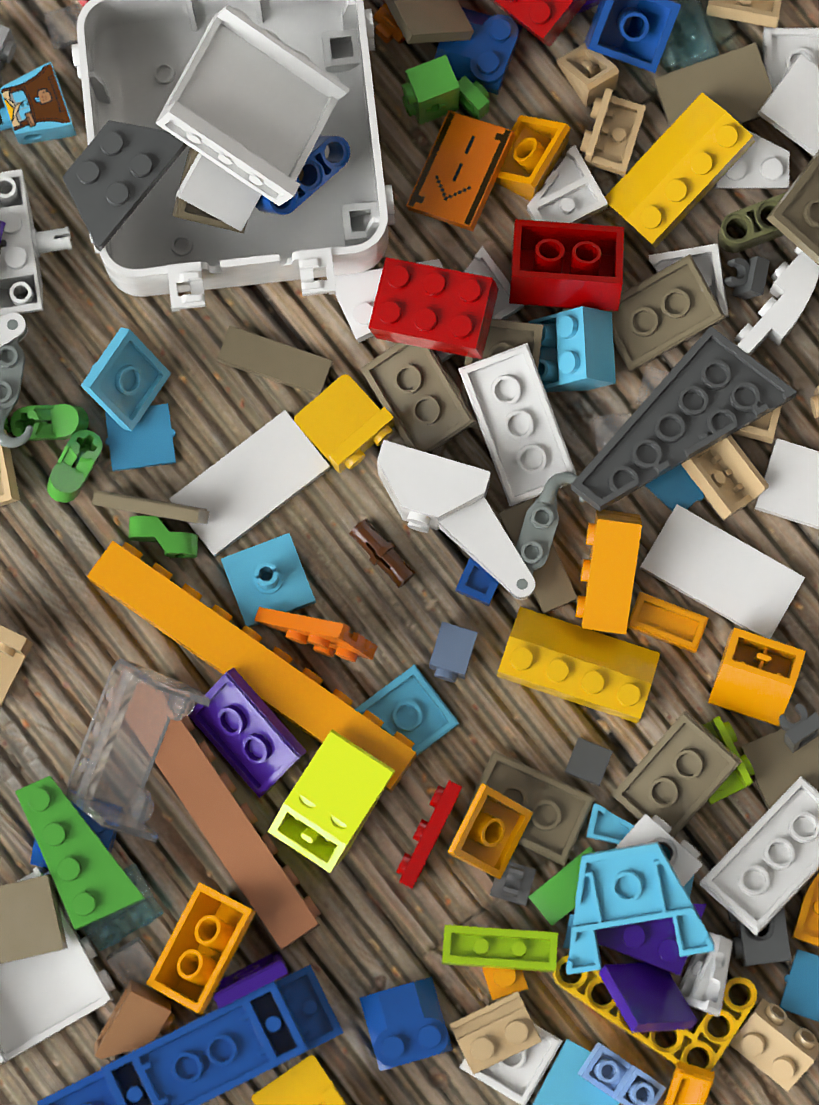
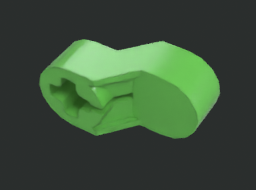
(65, 421)
(82, 450)
(153, 530)

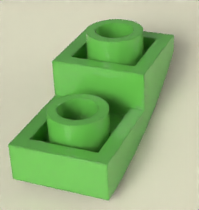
(559, 893)

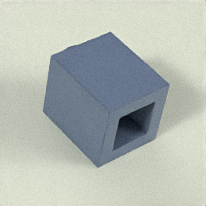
(452, 652)

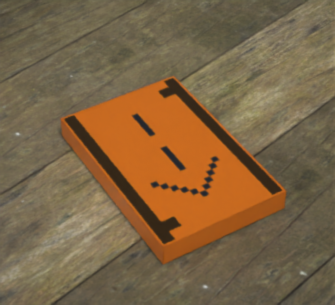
(460, 170)

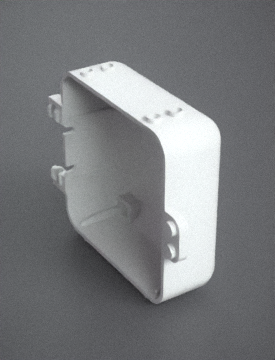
(128, 69)

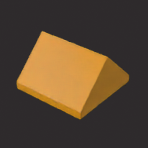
(532, 154)
(490, 831)

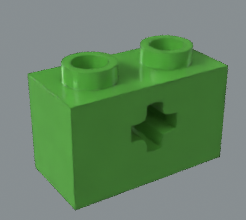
(430, 90)

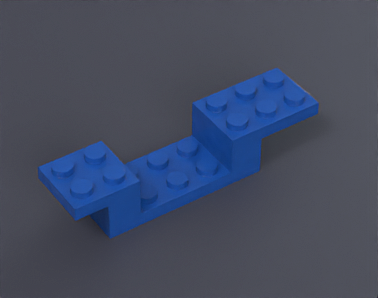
(215, 1049)

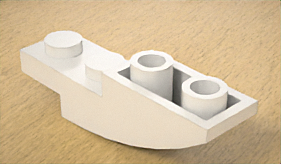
(793, 290)

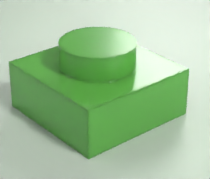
(473, 98)

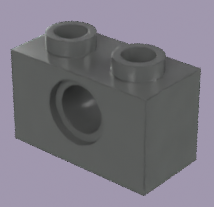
(766, 949)

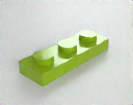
(500, 948)

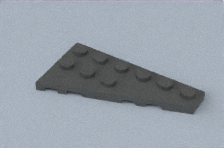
(693, 408)

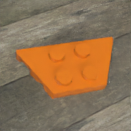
(325, 635)

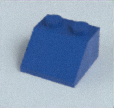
(633, 30)

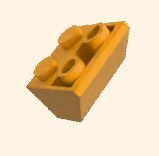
(756, 676)

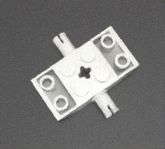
(22, 246)

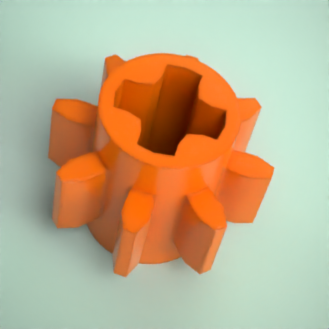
(387, 26)

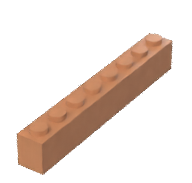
(233, 837)

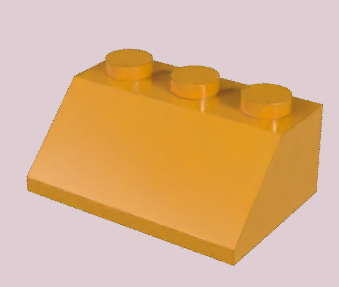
(200, 948)

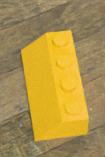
(679, 169)
(578, 665)

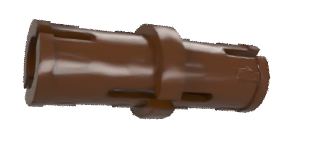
(382, 553)

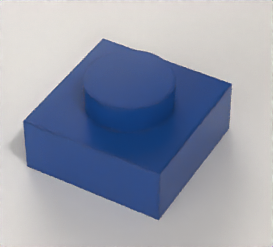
(477, 583)

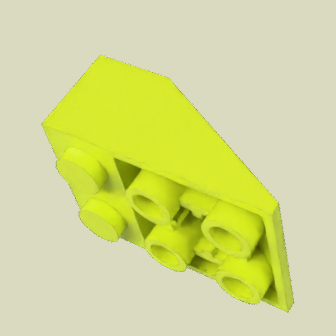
(331, 801)

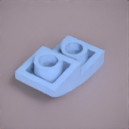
(620, 1078)

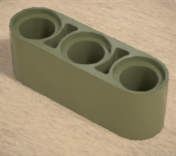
(750, 222)

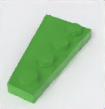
(79, 863)

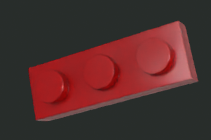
(428, 834)

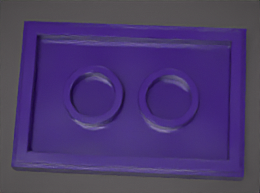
(247, 733)

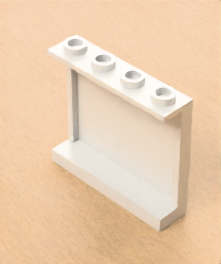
(251, 104)
(49, 990)

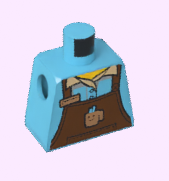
(36, 107)

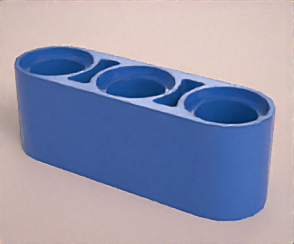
(316, 173)

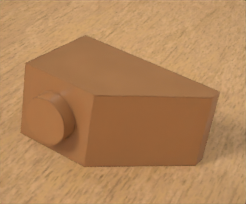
(134, 1021)

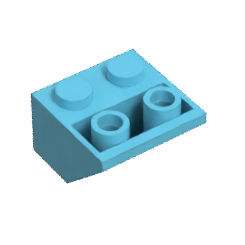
(576, 350)

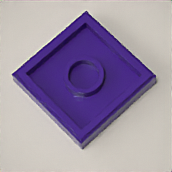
(250, 978)
(647, 997)

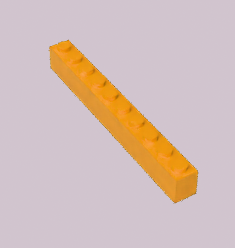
(224, 646)

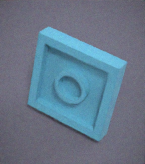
(126, 379)
(268, 578)

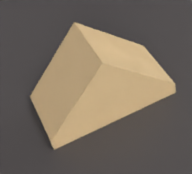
(588, 73)

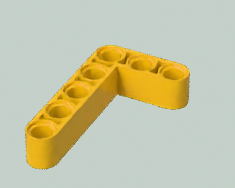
(684, 1040)

